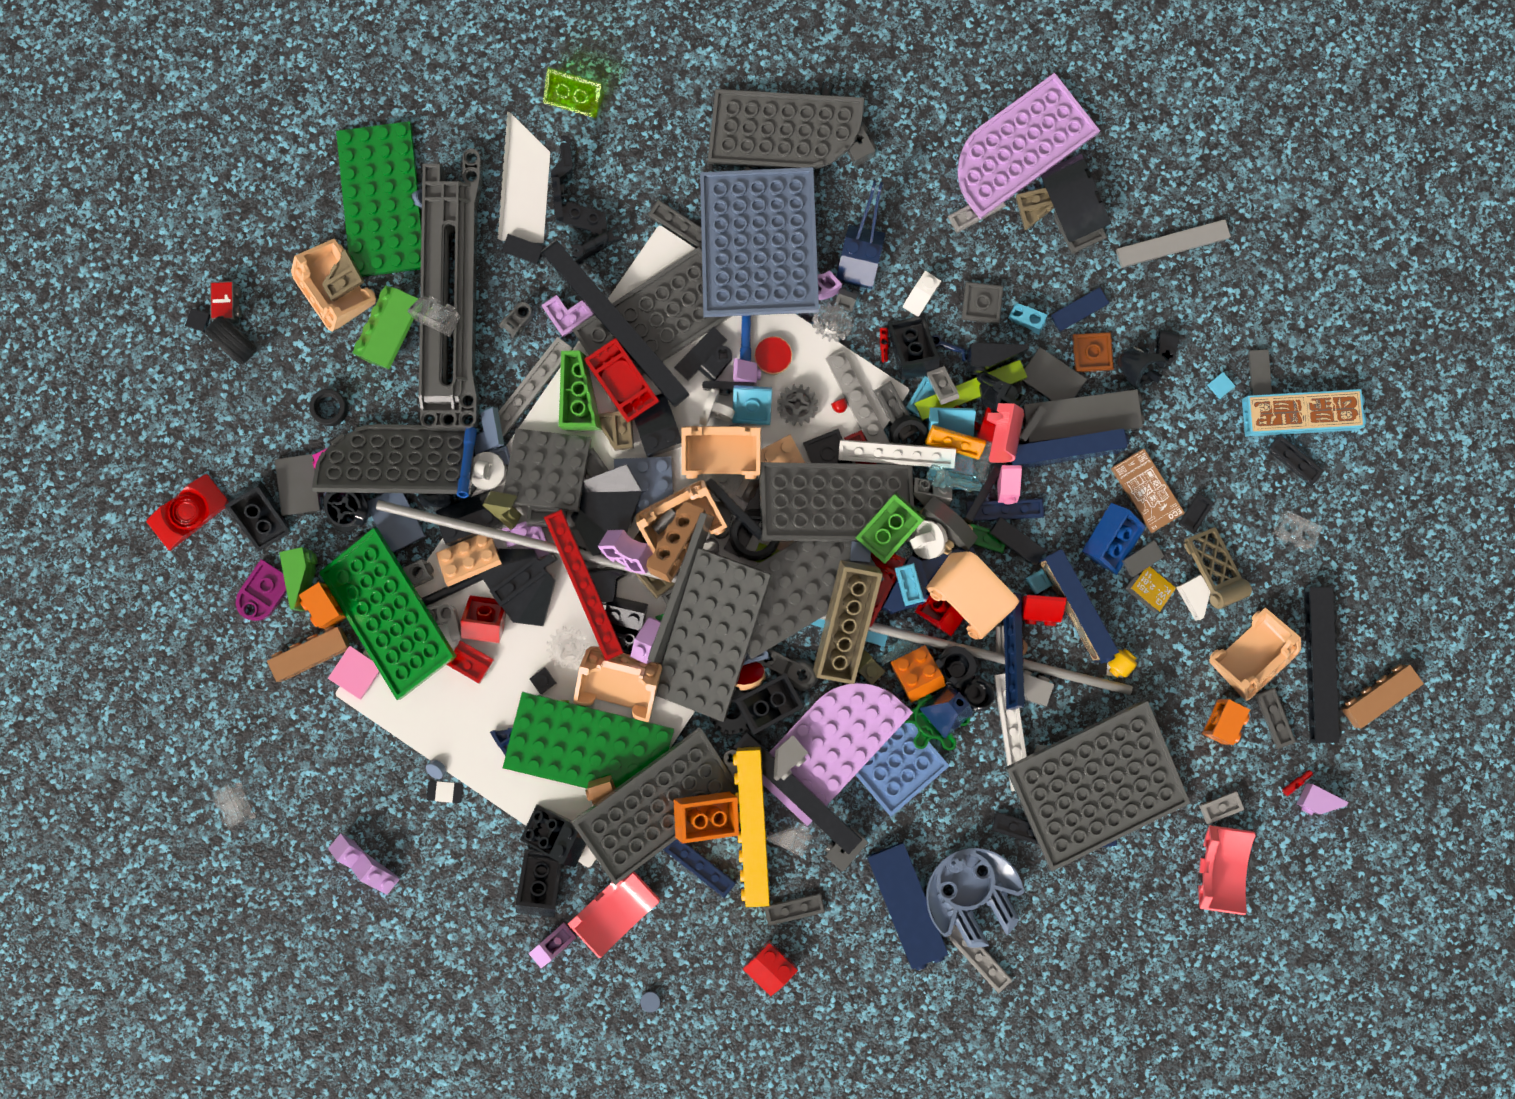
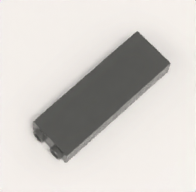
(1086, 415)

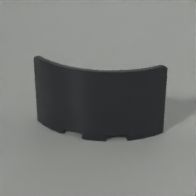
(1075, 199)

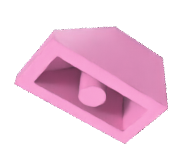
(1009, 484)

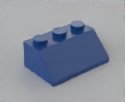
(1114, 538)

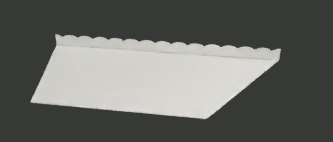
(523, 184)

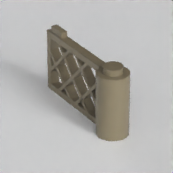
(1225, 592)

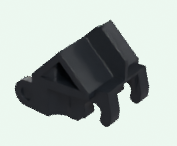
(997, 391)

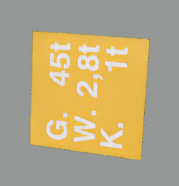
(1153, 588)

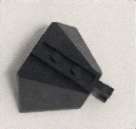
(606, 504)
(522, 585)

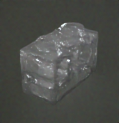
(1298, 525)

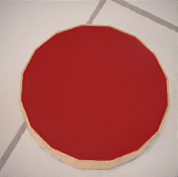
(773, 355)
(751, 676)

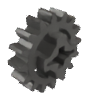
(805, 406)

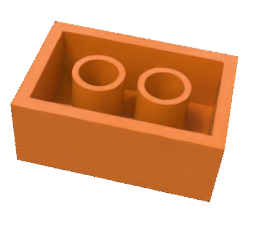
(706, 817)

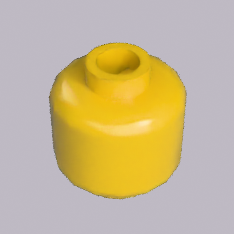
(1123, 663)

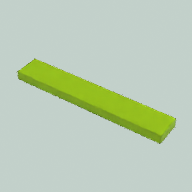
(970, 390)

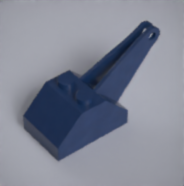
(862, 250)
(925, 571)

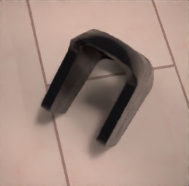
(606, 583)

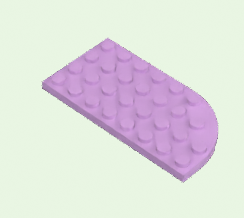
(1021, 144)
(840, 738)

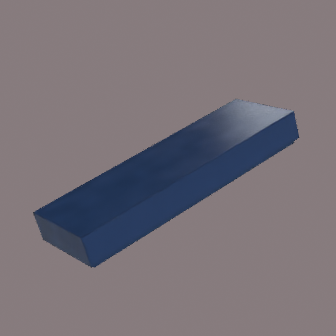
(1079, 309)

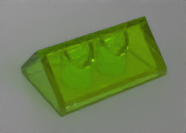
(573, 92)

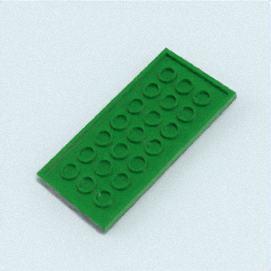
(377, 198)
(387, 614)
(580, 742)

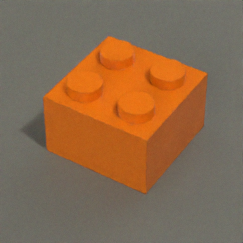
(322, 606)
(918, 673)
(1226, 722)

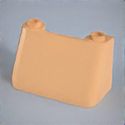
(309, 273)
(721, 450)
(696, 494)
(973, 592)
(1257, 654)
(618, 682)

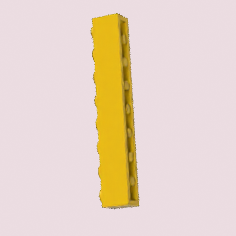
(752, 827)

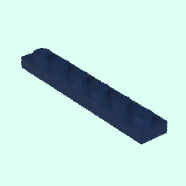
(1014, 658)

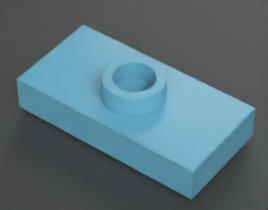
(909, 584)

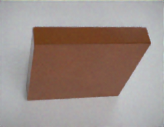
(1092, 352)

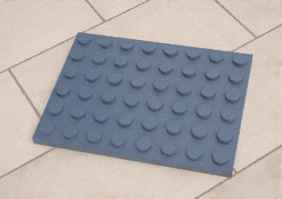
(759, 242)

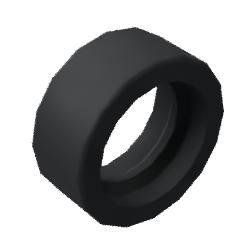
(320, 395)
(907, 420)

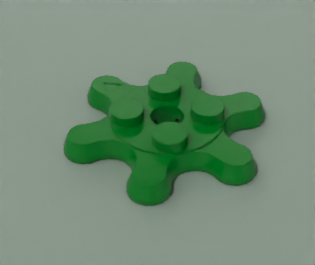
(926, 730)

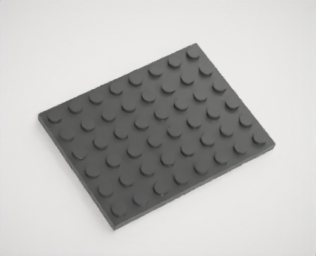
(1098, 785)

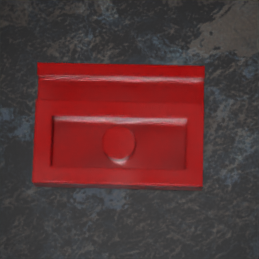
(470, 662)

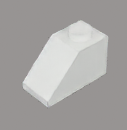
(922, 293)
(1195, 595)

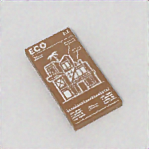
(1147, 490)

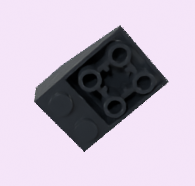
(627, 620)
(553, 836)

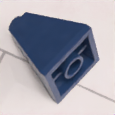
(947, 710)

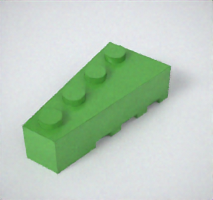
(577, 398)

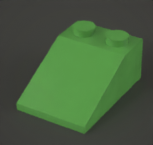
(890, 528)
(298, 573)

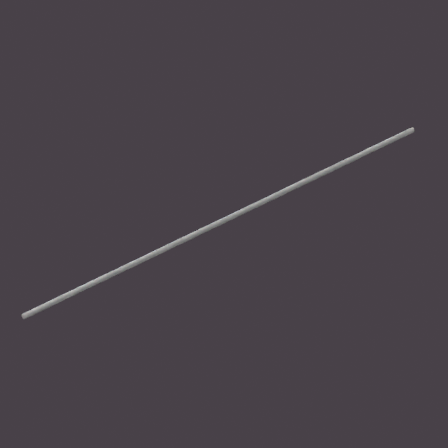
(876, 627)

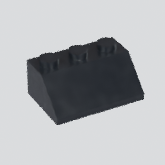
(467, 510)

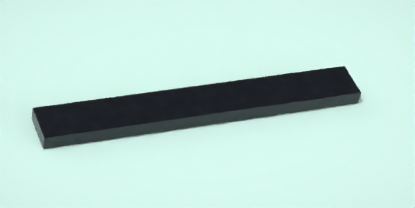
(805, 800)

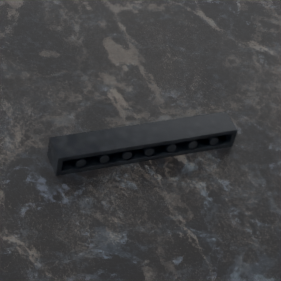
(1321, 665)

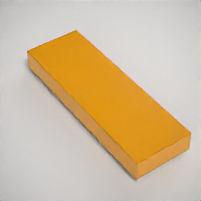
(964, 444)

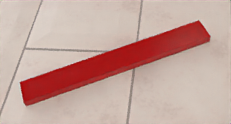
(583, 585)

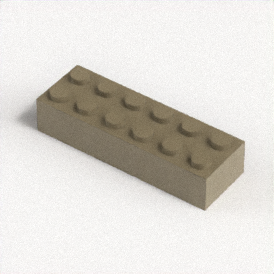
(847, 622)

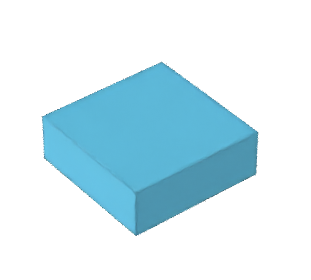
(1221, 385)
(1038, 582)

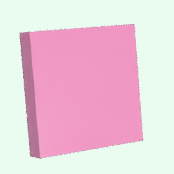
(354, 672)

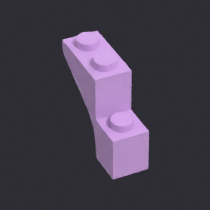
(365, 867)

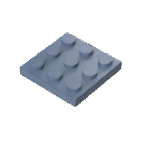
(653, 477)

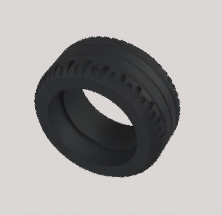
(230, 340)
(740, 549)

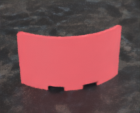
(1006, 433)
(1225, 869)
(613, 913)

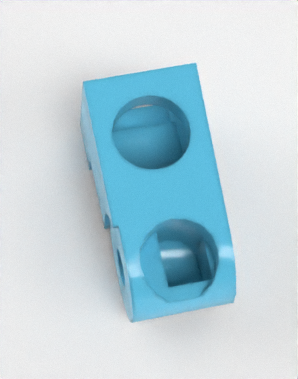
(1028, 318)

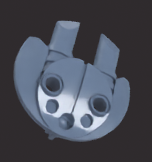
(970, 891)

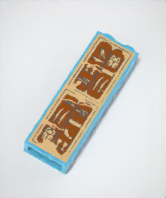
(1303, 412)

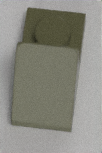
(502, 508)
(869, 668)

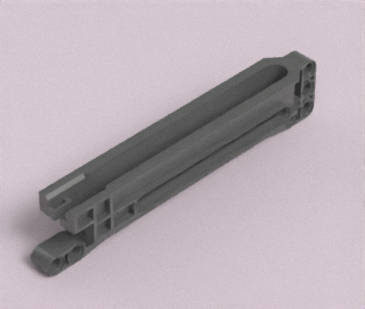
(447, 210)

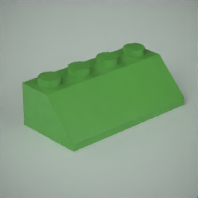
(385, 328)

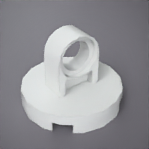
(715, 409)
(488, 471)
(929, 540)

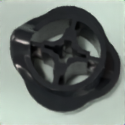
(339, 519)

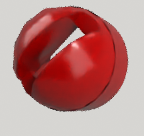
(839, 406)

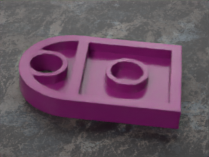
(263, 590)

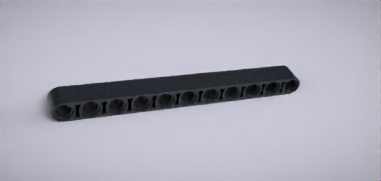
(615, 323)

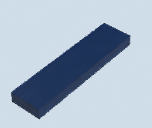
(1021, 510)
(701, 867)

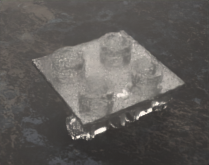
(973, 466)

